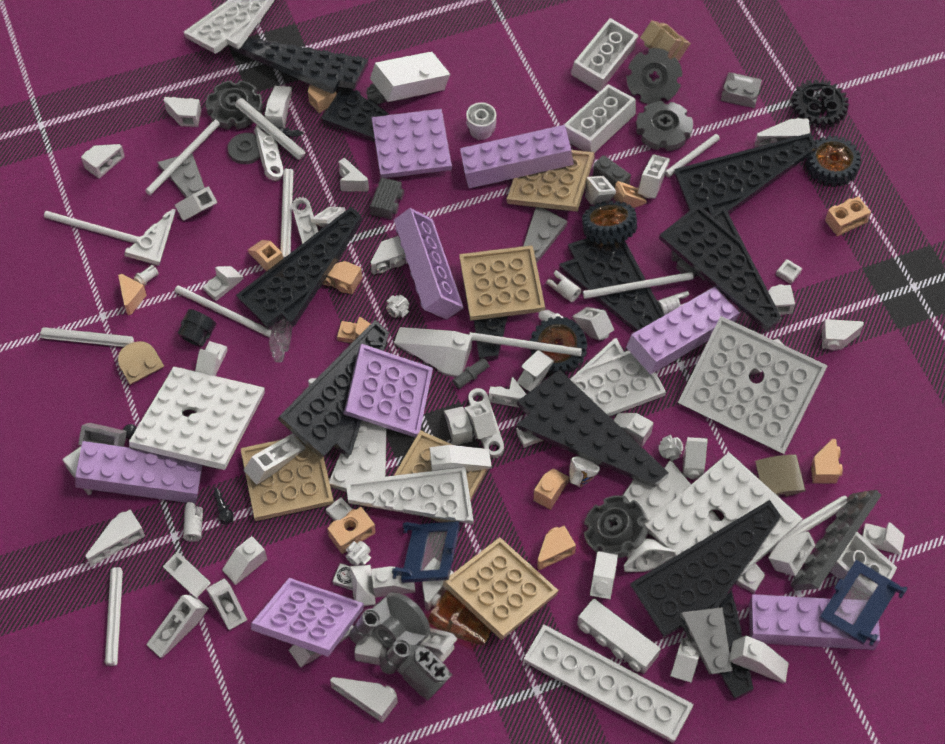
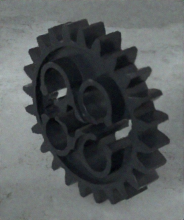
(830, 100)

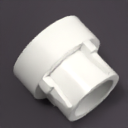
(481, 120)

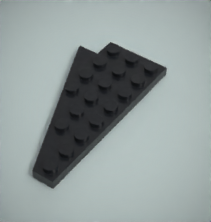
(719, 255)
(574, 422)

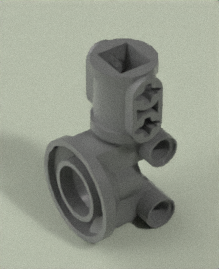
(402, 628)

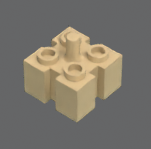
(664, 37)

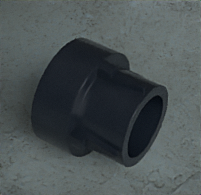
(196, 327)

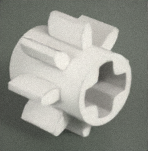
(397, 306)
(671, 447)
(358, 553)

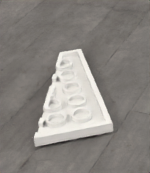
(366, 460)
(429, 494)

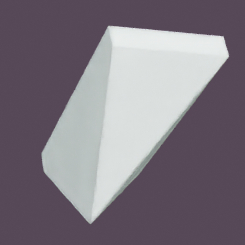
(327, 215)
(362, 584)

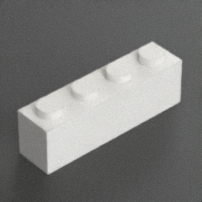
(618, 636)

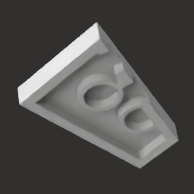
(185, 176)
(543, 231)
(710, 636)

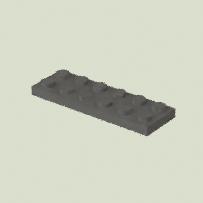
(835, 540)

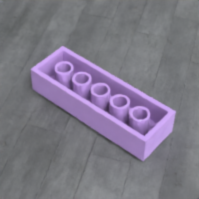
(516, 156)
(428, 264)
(680, 330)
(137, 473)
(797, 622)

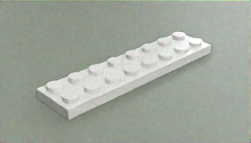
(608, 683)

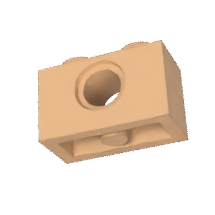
(355, 518)

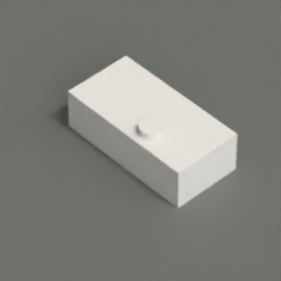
(604, 54)
(409, 76)
(600, 119)

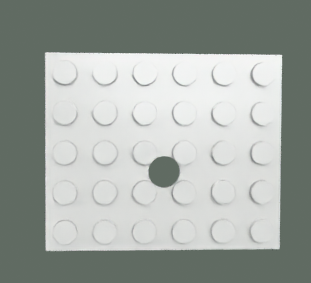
(762, 410)
(203, 438)
(723, 487)

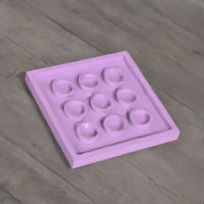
(411, 143)
(388, 390)
(307, 617)

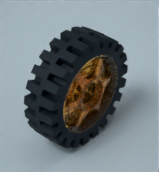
(834, 161)
(609, 222)
(562, 331)

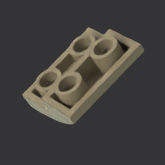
(781, 474)

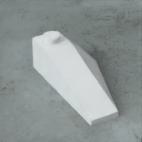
(440, 348)

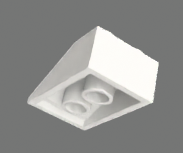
(863, 551)

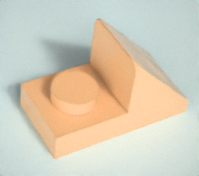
(350, 331)

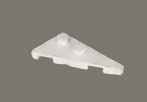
(152, 243)

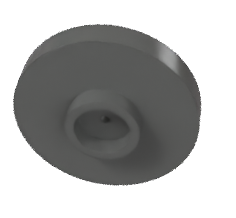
(244, 148)

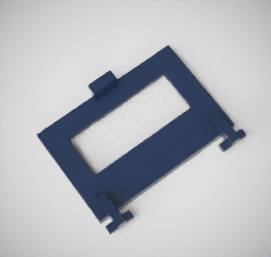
(429, 552)
(860, 602)

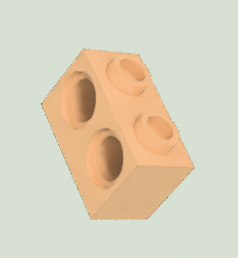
(847, 216)

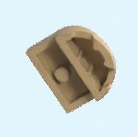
(138, 361)

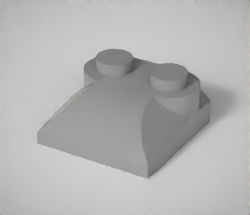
(741, 90)

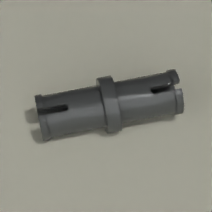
(470, 373)

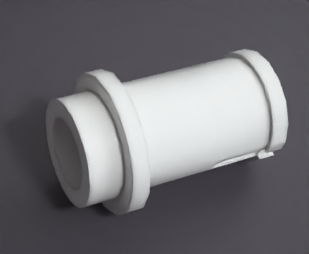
(146, 275)

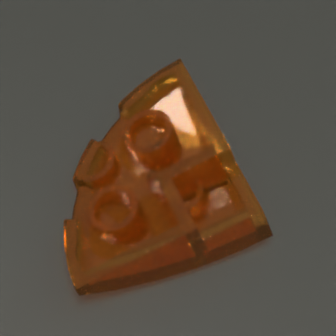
(456, 618)

